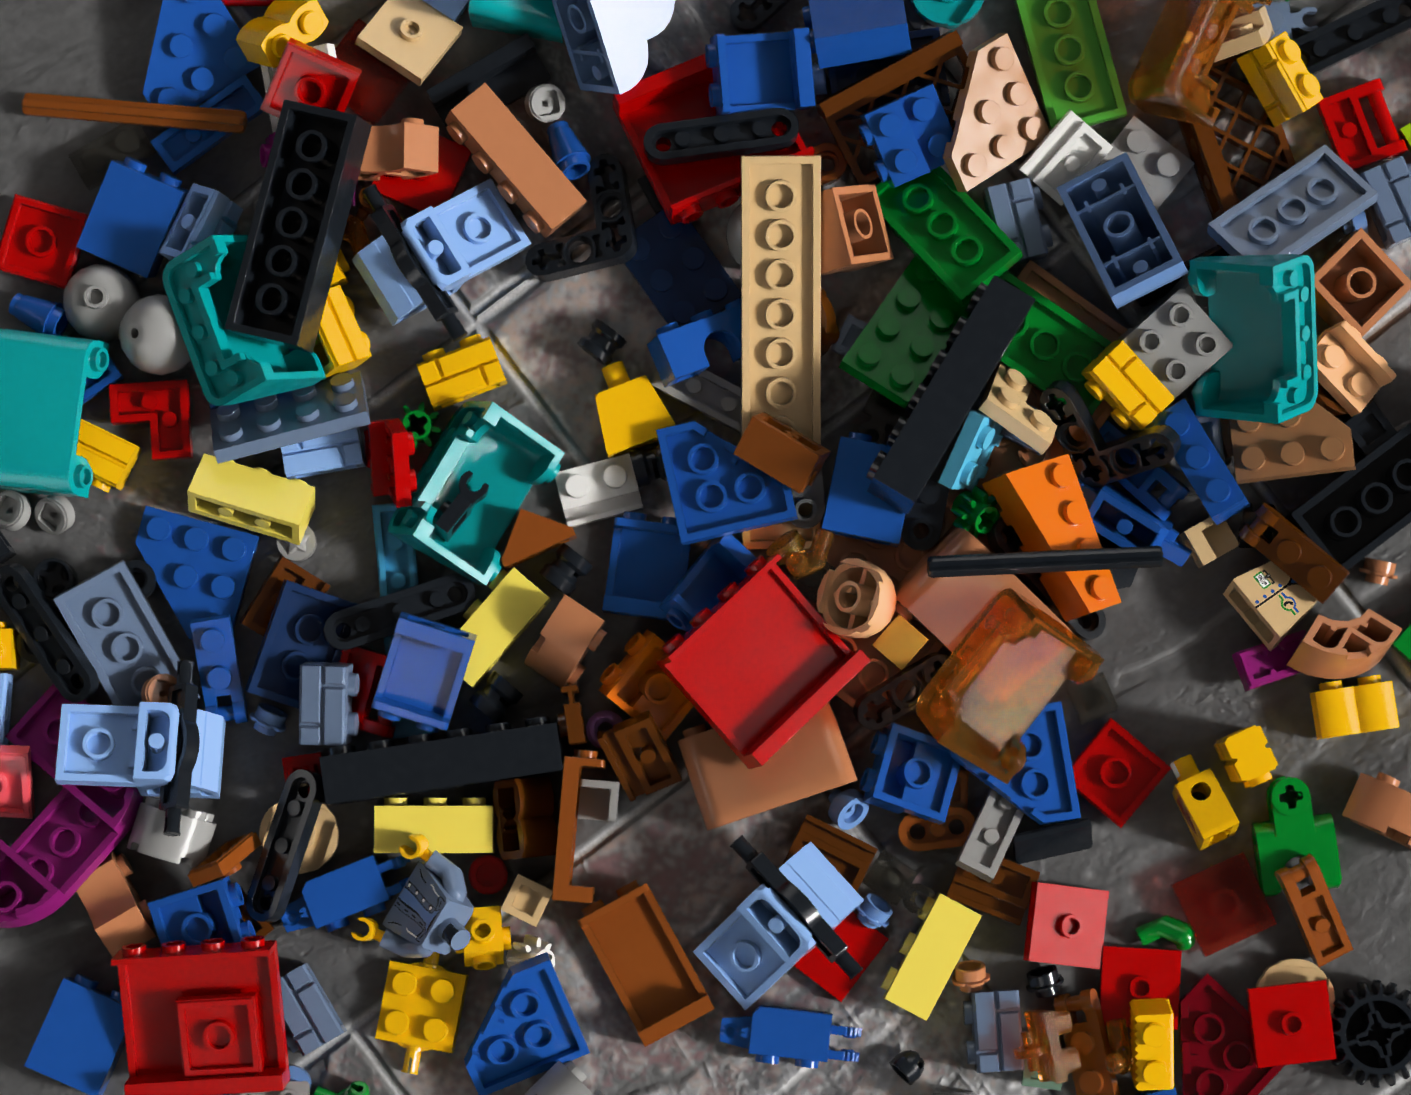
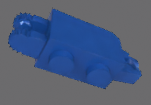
(1131, 522)
(343, 893)
(788, 1034)

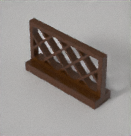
(885, 80)
(1207, 154)

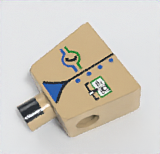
(1269, 602)

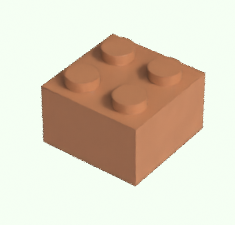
(852, 229)
(1357, 283)

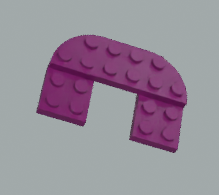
(67, 836)

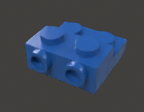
(907, 135)
(910, 774)
(202, 914)

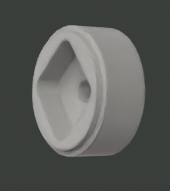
(544, 103)
(14, 510)
(54, 514)
(298, 552)

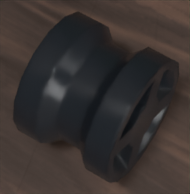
(602, 342)

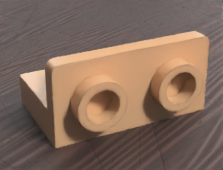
(1350, 367)

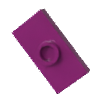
(1261, 667)

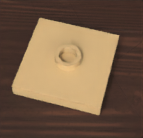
(409, 37)

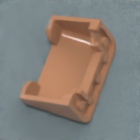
(954, 604)
(801, 768)

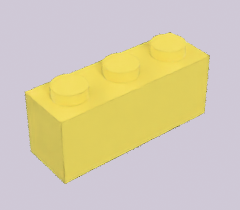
(252, 499)
(500, 620)
(446, 827)
(930, 955)

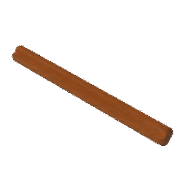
(134, 113)

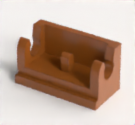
(781, 452)

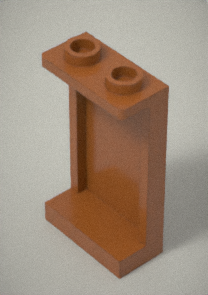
(567, 828)
(645, 962)

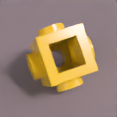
(487, 939)

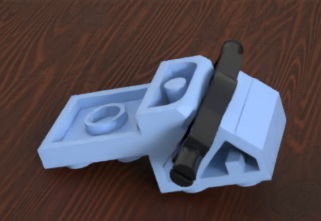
(436, 251)
(153, 746)
(780, 922)

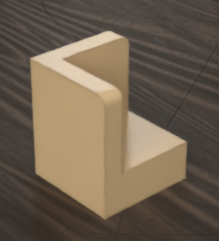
(1209, 541)
(527, 900)

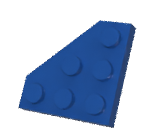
(193, 53)
(715, 489)
(197, 564)
(1046, 783)
(524, 1029)

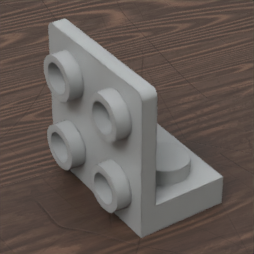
(1177, 342)

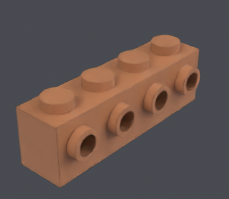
(514, 161)

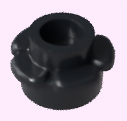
(1044, 981)

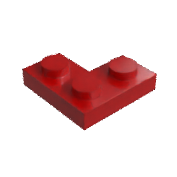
(164, 407)

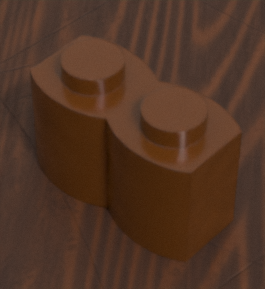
(525, 817)

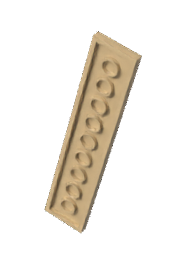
(781, 304)

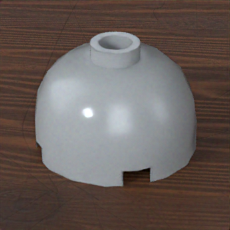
(98, 300)

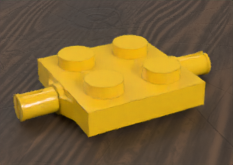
(421, 1008)

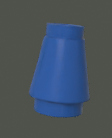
(568, 151)
(39, 314)

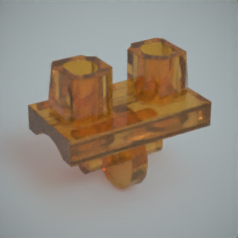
(1043, 1048)

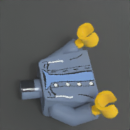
(429, 909)

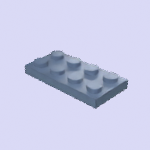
(1294, 208)
(289, 417)
(118, 632)

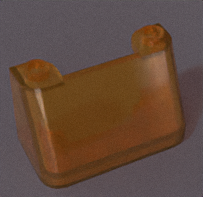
(1178, 57)
(1002, 682)

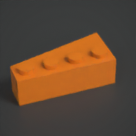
(1052, 515)

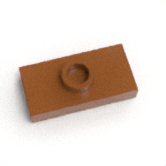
(224, 859)

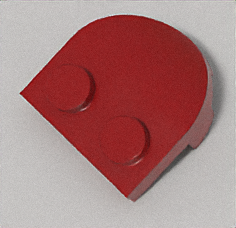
(387, 454)

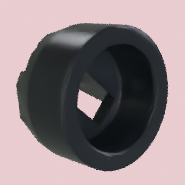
(908, 1066)

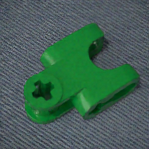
(1293, 833)

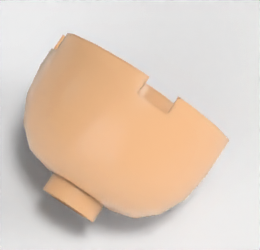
(856, 599)

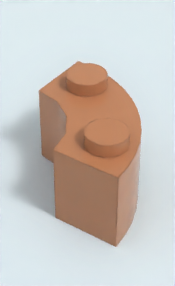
(401, 150)
(566, 642)
(1344, 647)
(1381, 807)
(115, 905)

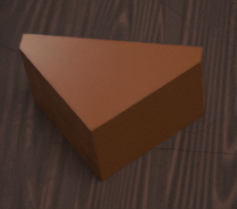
(534, 536)

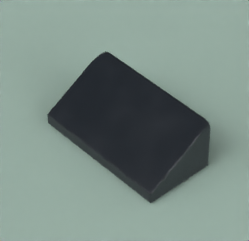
(1052, 841)

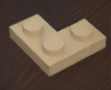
(1006, 404)

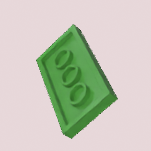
(1071, 60)

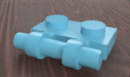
(971, 452)

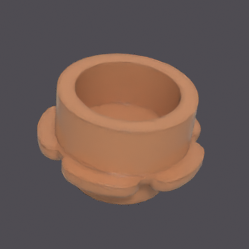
(1378, 571)
(970, 976)

